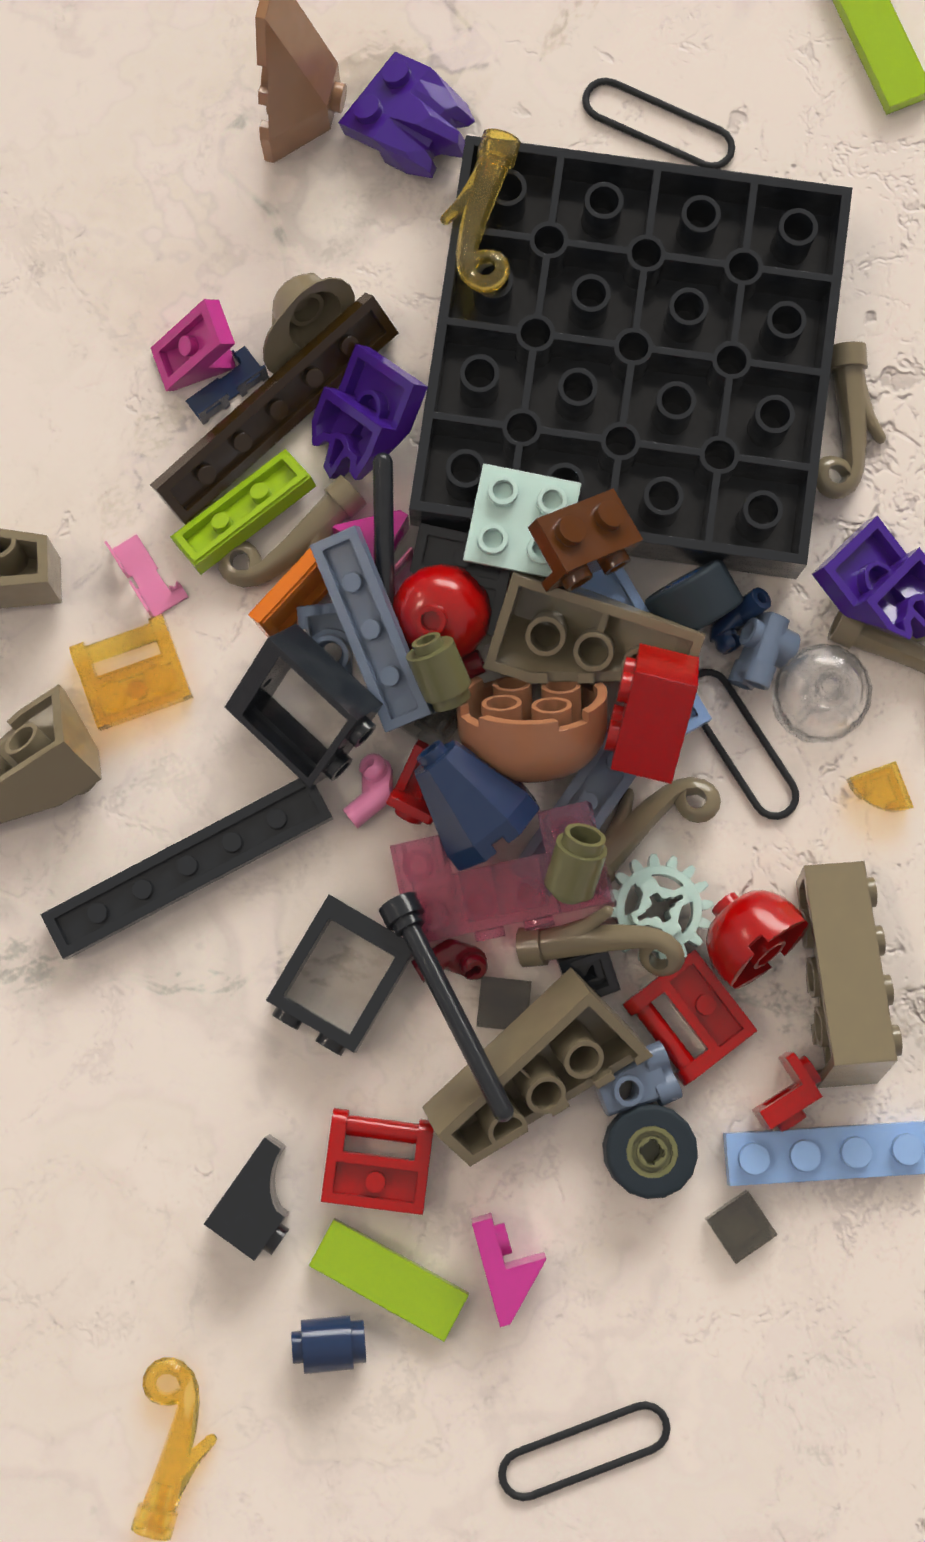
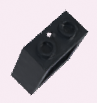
(279, 730)
(366, 928)

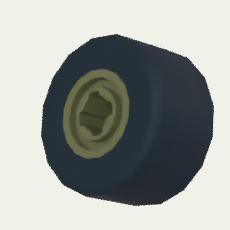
(632, 1146)

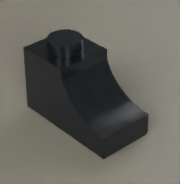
(250, 1210)

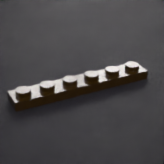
(271, 410)

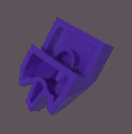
(409, 116)
(366, 413)
(877, 581)

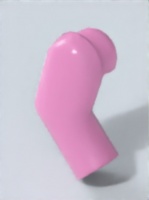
(376, 788)

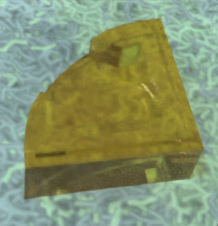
(882, 788)

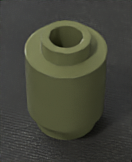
(439, 671)
(576, 864)

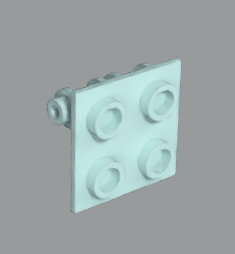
(503, 512)

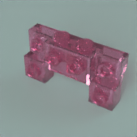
(494, 894)

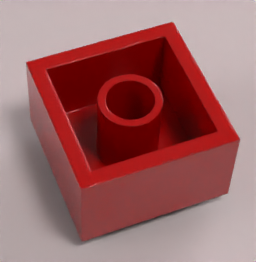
(657, 706)

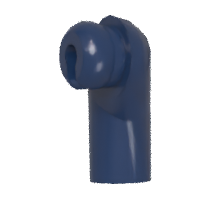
(725, 629)

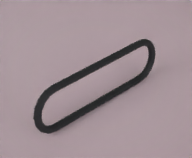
(664, 105)
(760, 735)
(593, 1471)

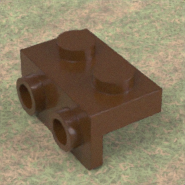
(585, 539)

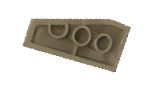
(575, 634)
(45, 757)

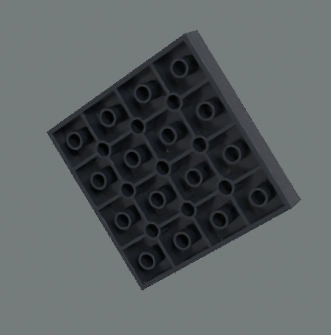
(647, 343)

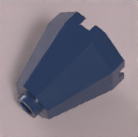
(471, 802)

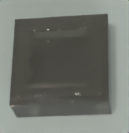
(501, 1001)
(740, 1226)

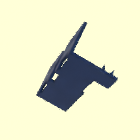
(220, 391)

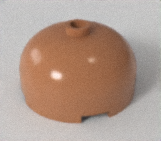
(534, 738)

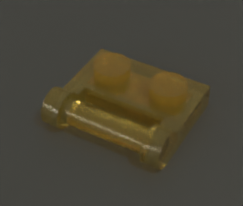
(136, 687)

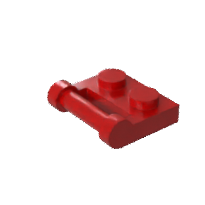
(704, 1008)
(377, 1179)

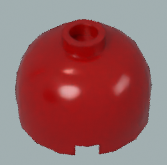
(446, 602)
(751, 933)

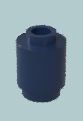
(329, 1344)

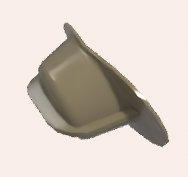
(301, 312)

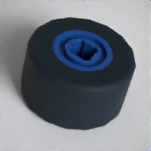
(697, 596)

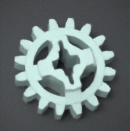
(647, 886)

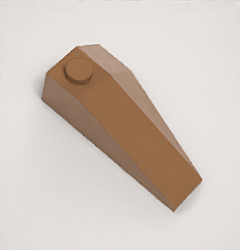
(297, 79)

